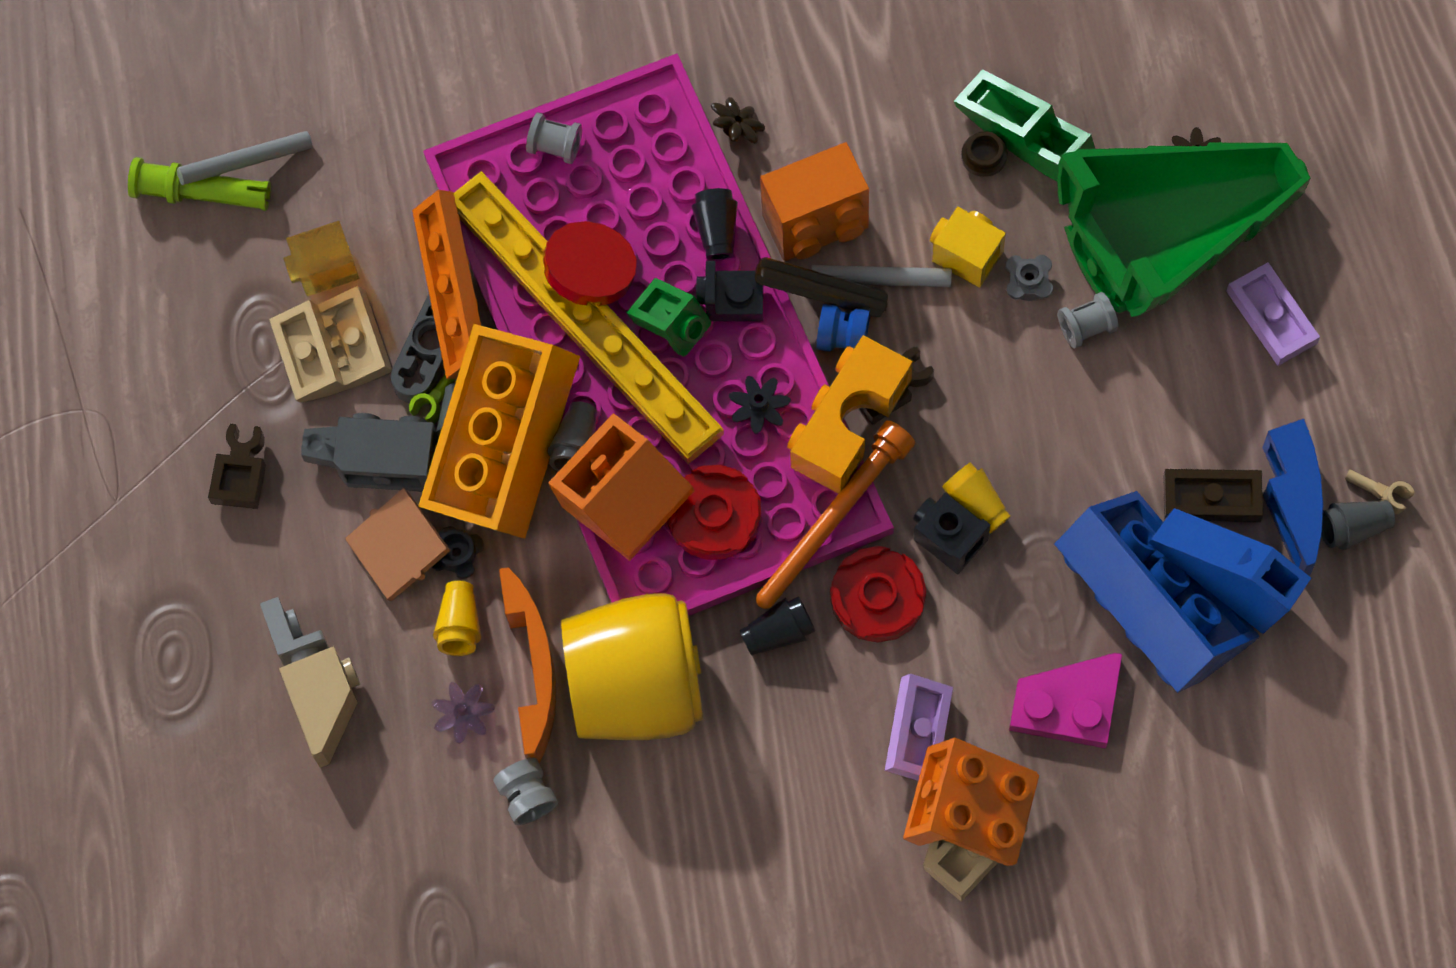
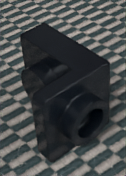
(730, 295)

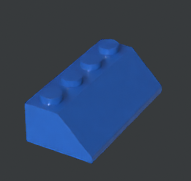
(1154, 600)

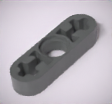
(407, 363)

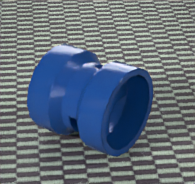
(841, 329)

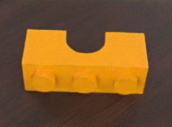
(867, 378)

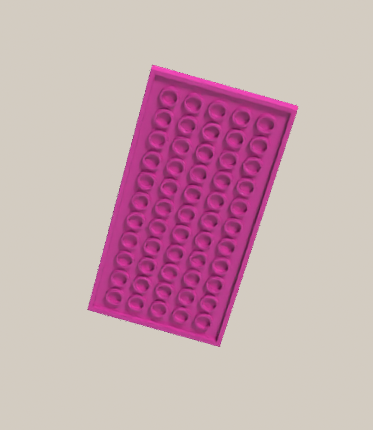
(639, 173)

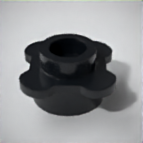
(468, 544)

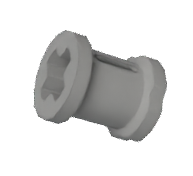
(554, 138)
(1088, 320)

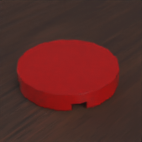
(589, 263)
(718, 515)
(878, 594)

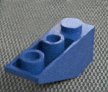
(1233, 567)

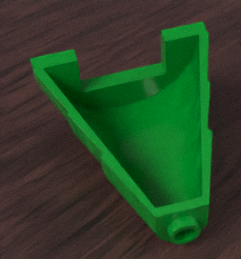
(1169, 212)

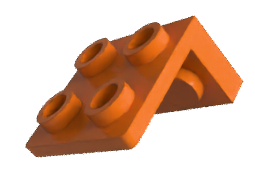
(972, 801)

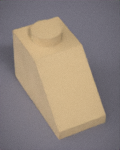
(322, 699)

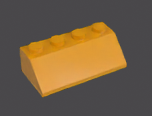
(499, 430)

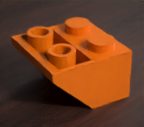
(620, 487)

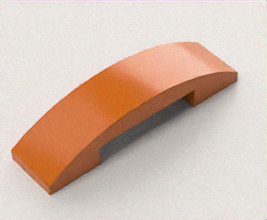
(537, 719)

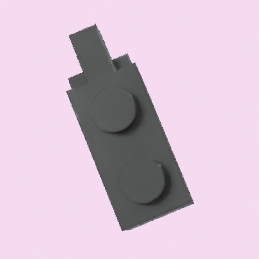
(374, 451)

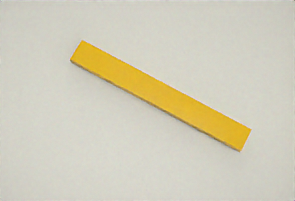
(592, 327)

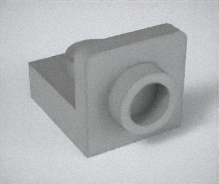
(285, 629)

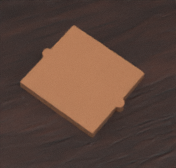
(397, 544)

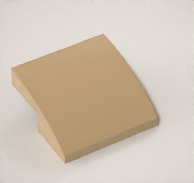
(330, 345)

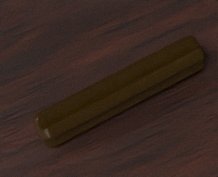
(820, 286)

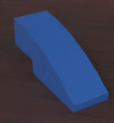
(1295, 492)

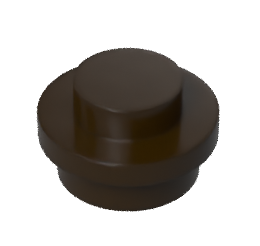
(984, 154)

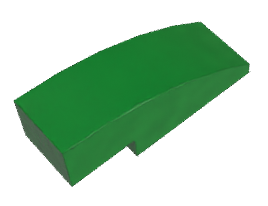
(1022, 122)

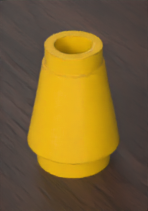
(977, 495)
(457, 622)

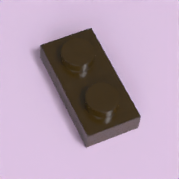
(1214, 494)

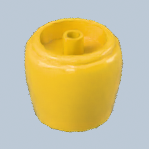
(633, 669)

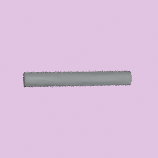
(244, 157)
(889, 275)

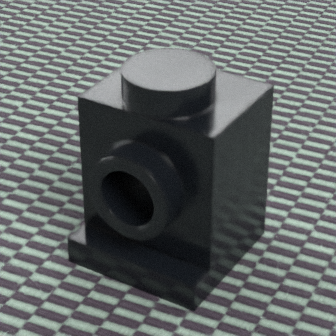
(954, 546)

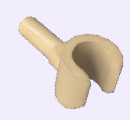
(1382, 491)

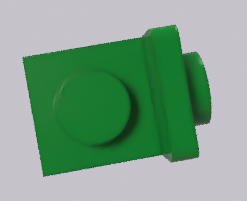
(670, 315)

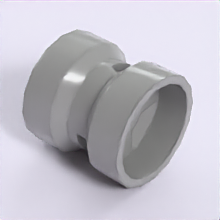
(525, 791)

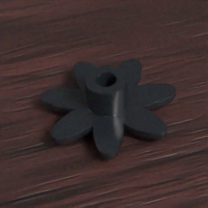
(761, 410)

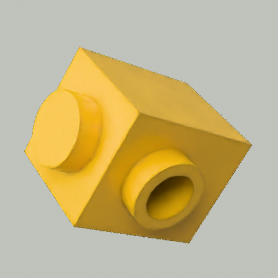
(967, 245)

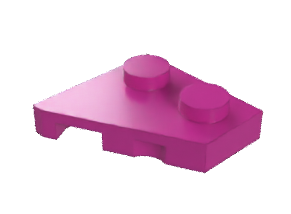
(1069, 702)

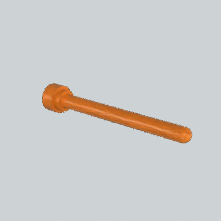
(890, 444)

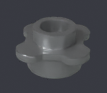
(1024, 289)

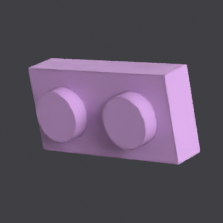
(1273, 314)
(917, 723)

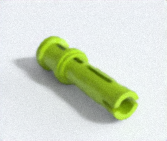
(164, 182)

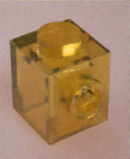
(320, 259)

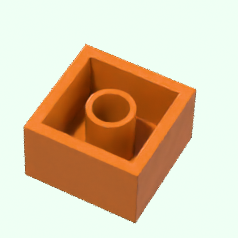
(815, 202)

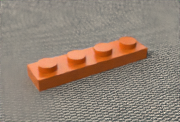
(447, 276)

